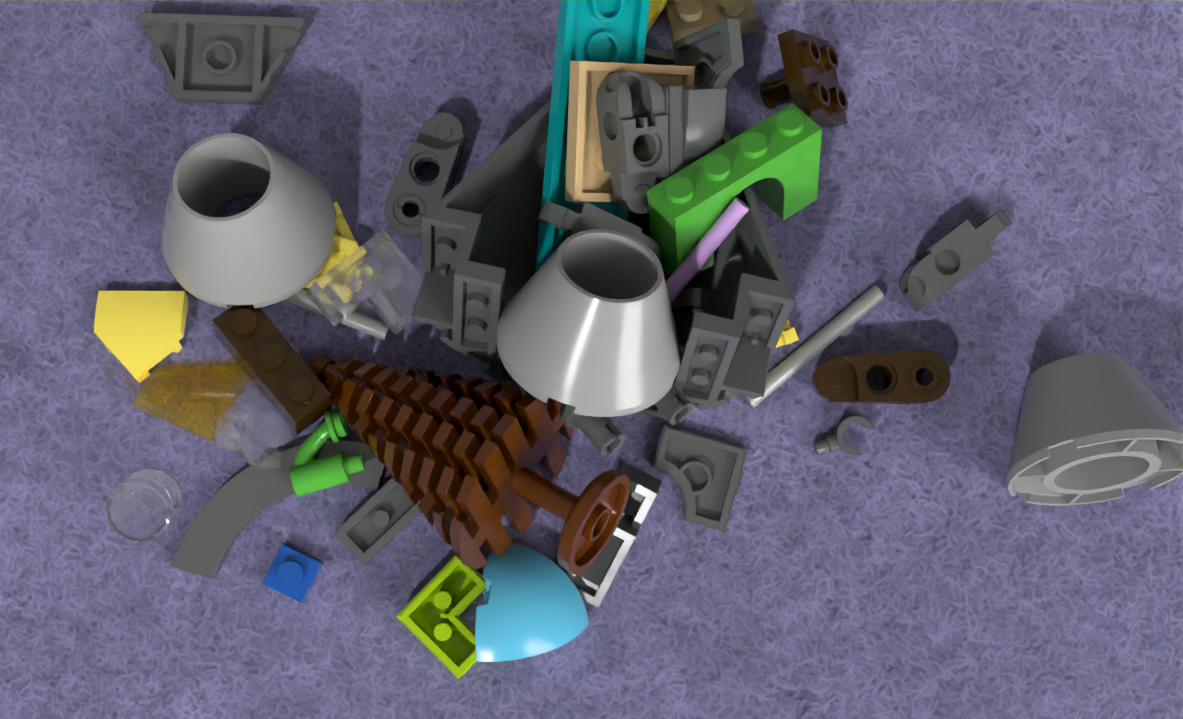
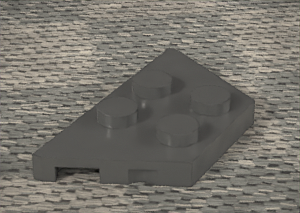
(222, 55)

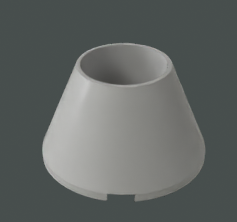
(256, 253)
(593, 327)
(1091, 433)

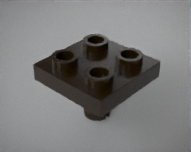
(809, 79)

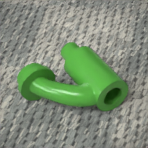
(319, 474)

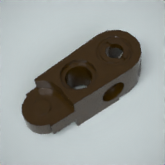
(845, 378)

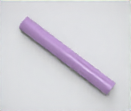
(705, 247)

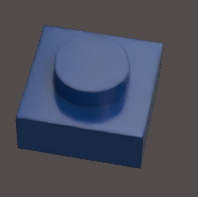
(292, 573)

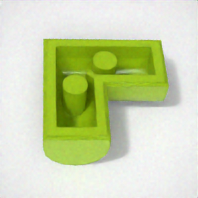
(437, 619)

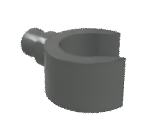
(836, 441)

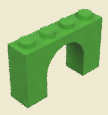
(775, 154)

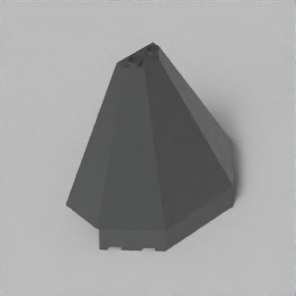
(484, 249)

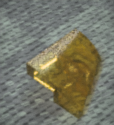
(192, 395)

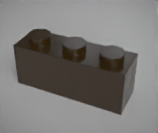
(273, 365)

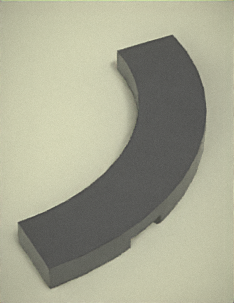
(247, 496)

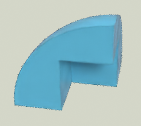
(526, 607)

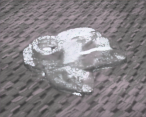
(261, 428)

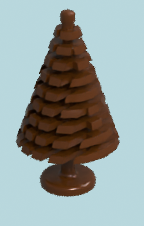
(474, 456)

